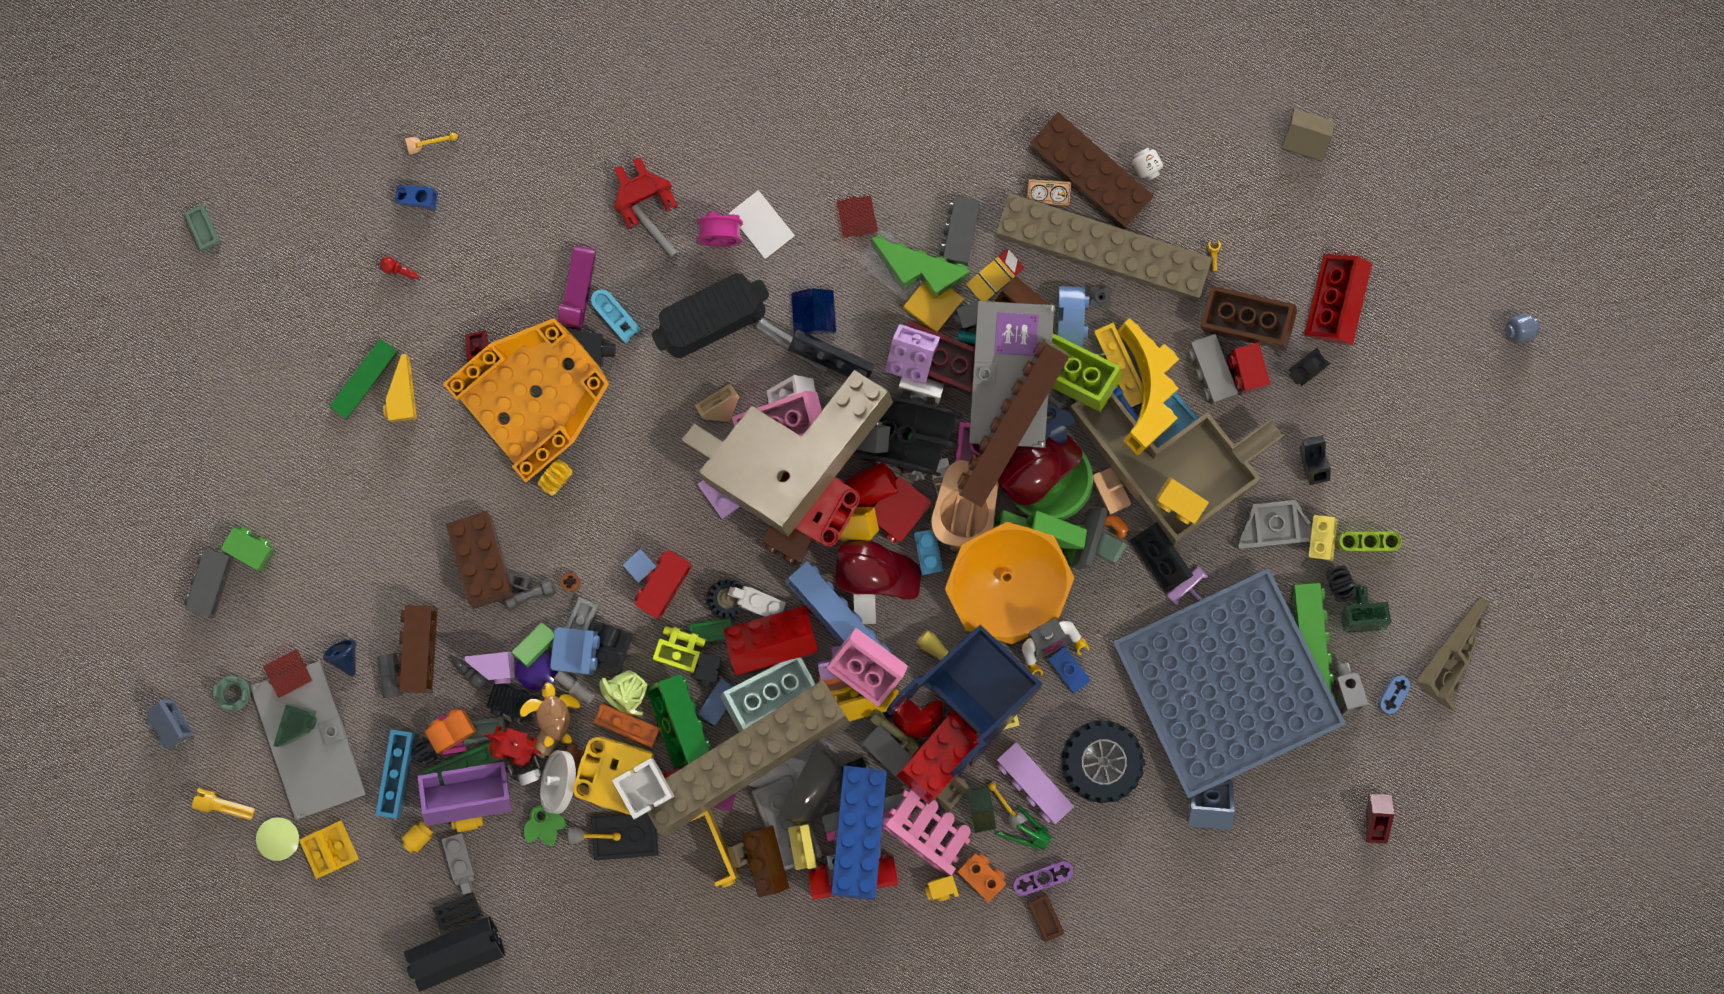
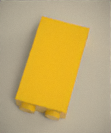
(733, 874)

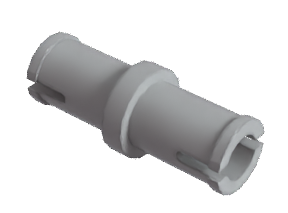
(574, 686)

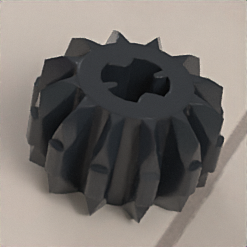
(1341, 583)

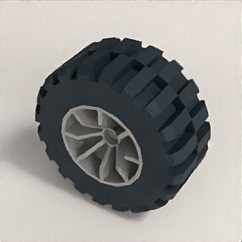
(1102, 761)

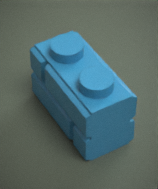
(928, 552)

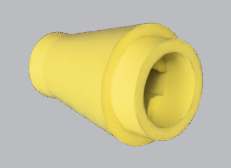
(931, 644)

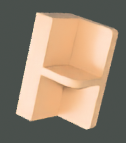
(1111, 491)

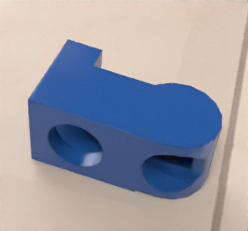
(416, 197)

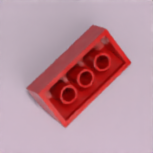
(1338, 298)
(822, 889)

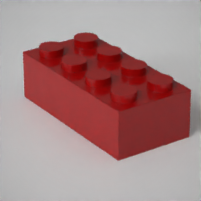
(770, 640)
(938, 756)

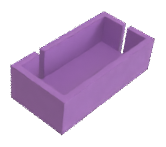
(466, 793)

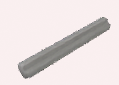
(782, 339)

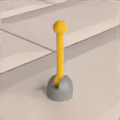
(1015, 816)
(577, 835)

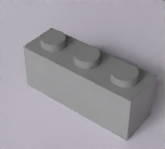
(1212, 369)

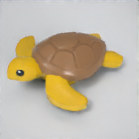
(552, 714)

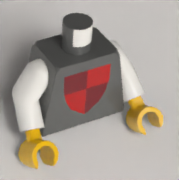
(1049, 639)

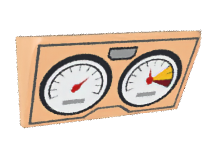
(1049, 192)

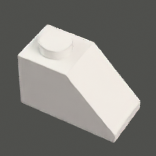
(790, 387)
(865, 607)

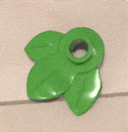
(544, 829)

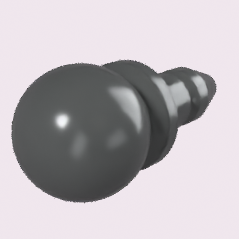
(475, 678)

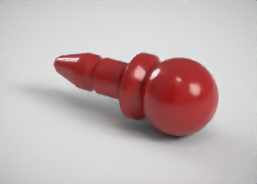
(389, 265)

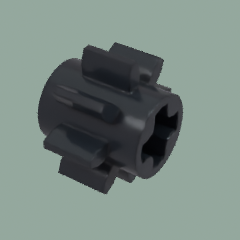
(424, 751)

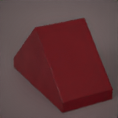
(475, 343)

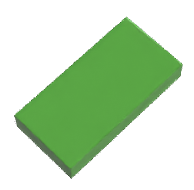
(534, 645)

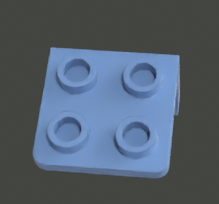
(574, 650)

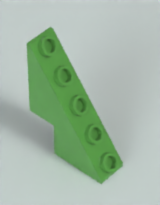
(911, 265)
(1065, 533)

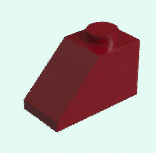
(1379, 818)

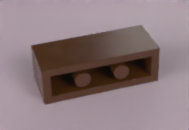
(765, 861)

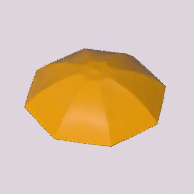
(1009, 581)

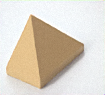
(719, 405)

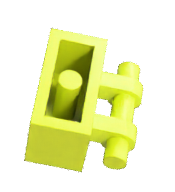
(676, 655)

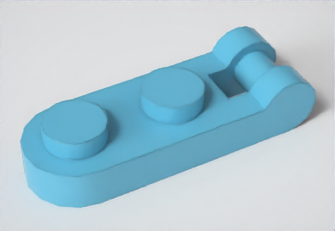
(614, 314)

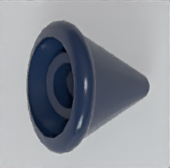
(342, 656)

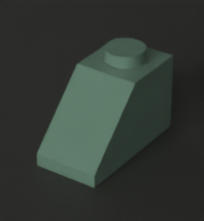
(1109, 549)

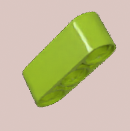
(1378, 538)

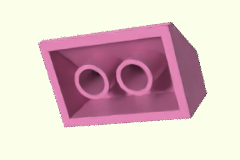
(867, 667)

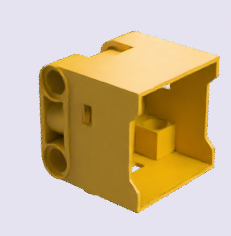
(598, 771)

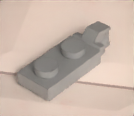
(459, 861)

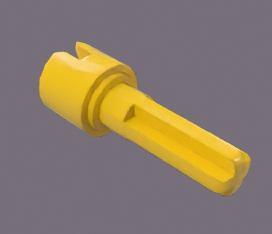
(208, 801)

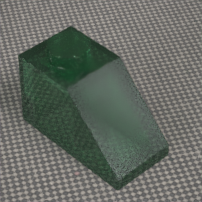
(294, 724)
(981, 809)

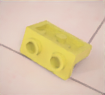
(1323, 538)
(802, 847)

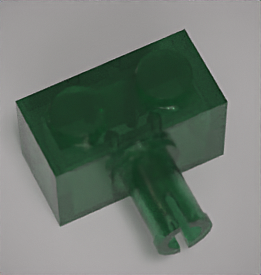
(1365, 615)

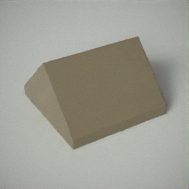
(1308, 135)

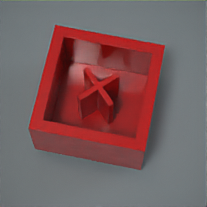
(1248, 368)

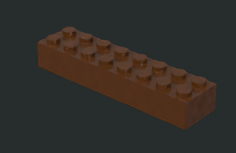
(1013, 422)

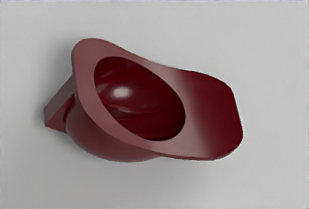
(1037, 470)
(875, 570)

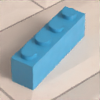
(395, 773)

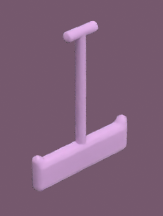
(1179, 591)

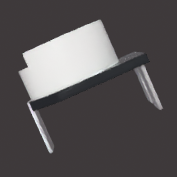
(527, 776)

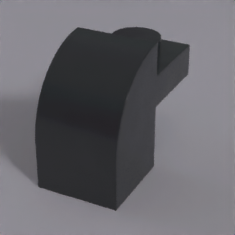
(1315, 460)

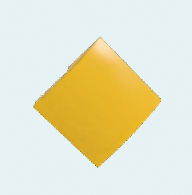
(932, 311)
(328, 849)

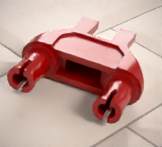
(640, 189)

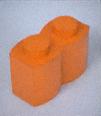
(450, 731)

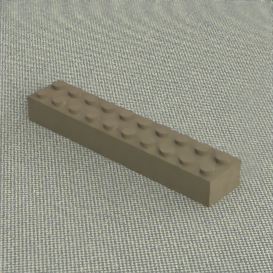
(1103, 247)
(748, 756)

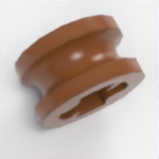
(566, 577)

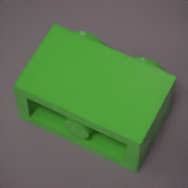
(247, 548)

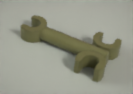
(907, 741)

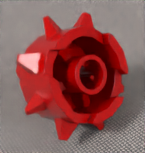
(512, 745)

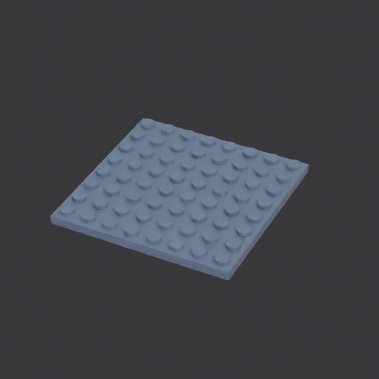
(1229, 683)

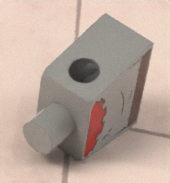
(1352, 699)

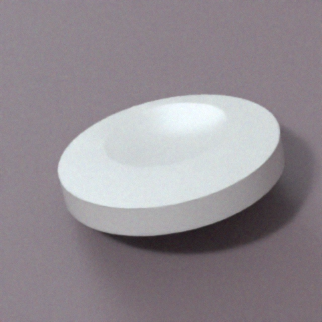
(557, 782)

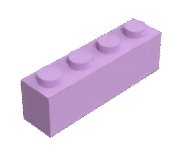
(1034, 782)

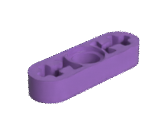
(1056, 867)

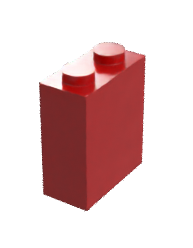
(901, 511)

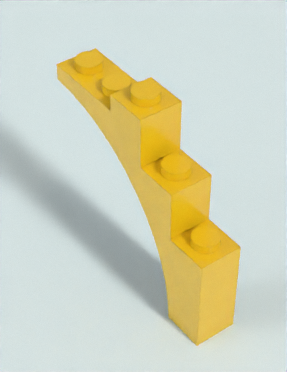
(1157, 387)

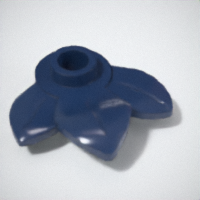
(1057, 426)

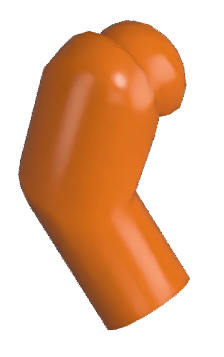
(1118, 524)

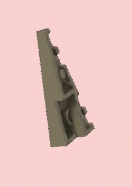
(1444, 671)

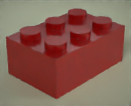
(662, 584)

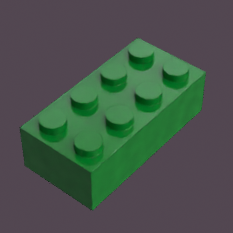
(677, 720)

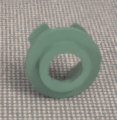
(220, 689)

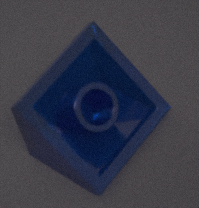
(814, 311)

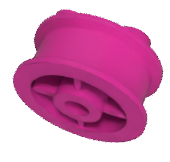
(719, 230)

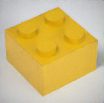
(1181, 500)

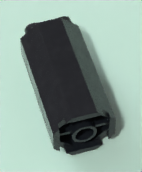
(454, 953)

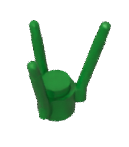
(1039, 838)

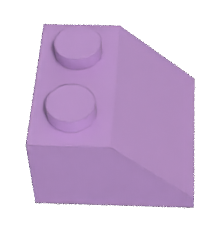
(494, 666)

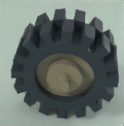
(720, 602)

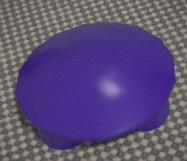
(537, 673)

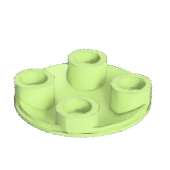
(277, 839)

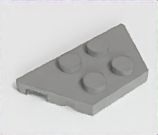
(1275, 525)

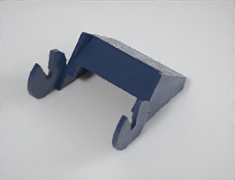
(981, 685)

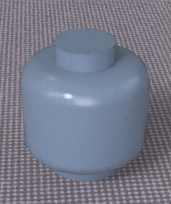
(1522, 328)

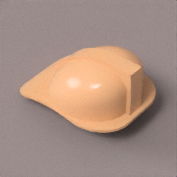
(957, 518)

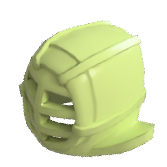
(626, 689)

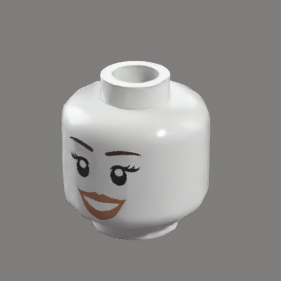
(1147, 164)

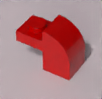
(918, 721)

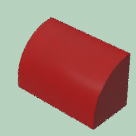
(873, 484)

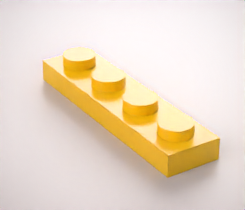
(1130, 383)

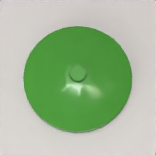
(1067, 495)

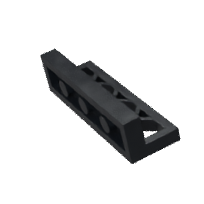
(829, 355)

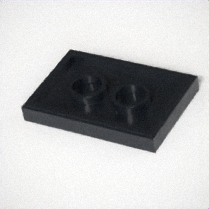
(1161, 557)
(637, 839)

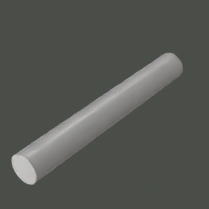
(654, 231)

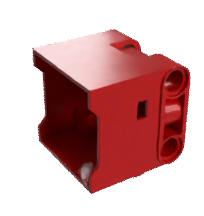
(828, 512)

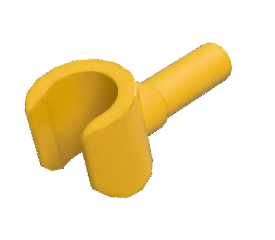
(1213, 252)

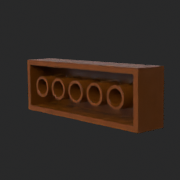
(1090, 171)

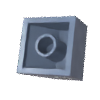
(169, 724)
(1212, 807)

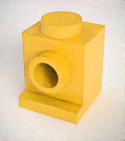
(941, 888)

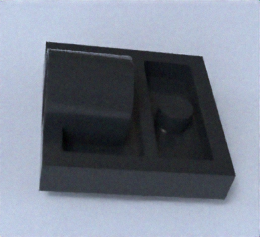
(612, 646)

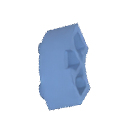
(1072, 314)

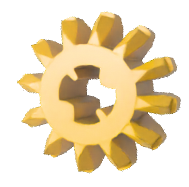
(555, 477)

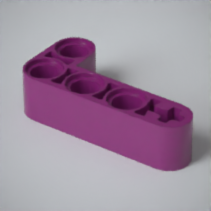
(578, 285)

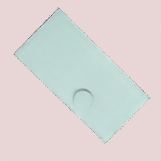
(766, 692)

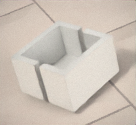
(643, 788)

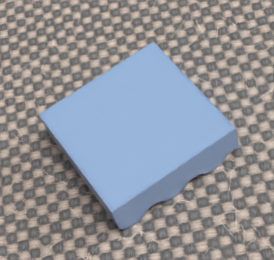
(639, 565)

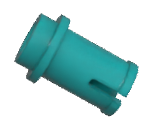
(966, 337)

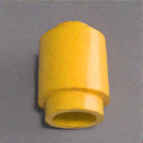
(467, 824)
(417, 837)

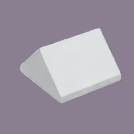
(924, 393)

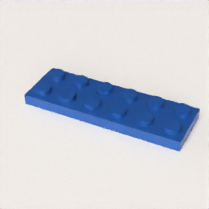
(859, 833)

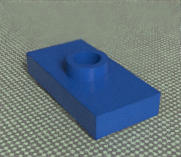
(1069, 669)

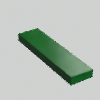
(363, 379)
(474, 757)

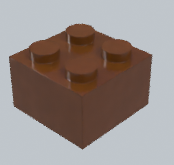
(792, 547)

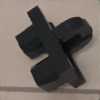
(1308, 367)

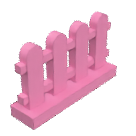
(932, 840)

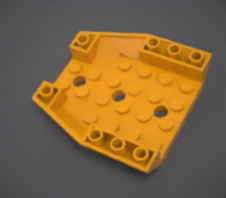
(502, 381)

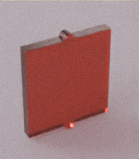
(857, 216)
(287, 673)

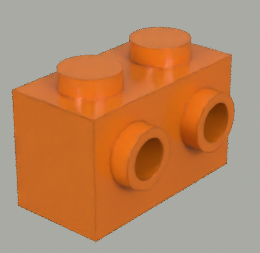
(982, 876)

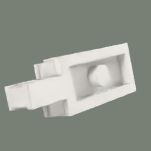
(756, 601)

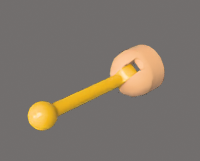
(414, 144)

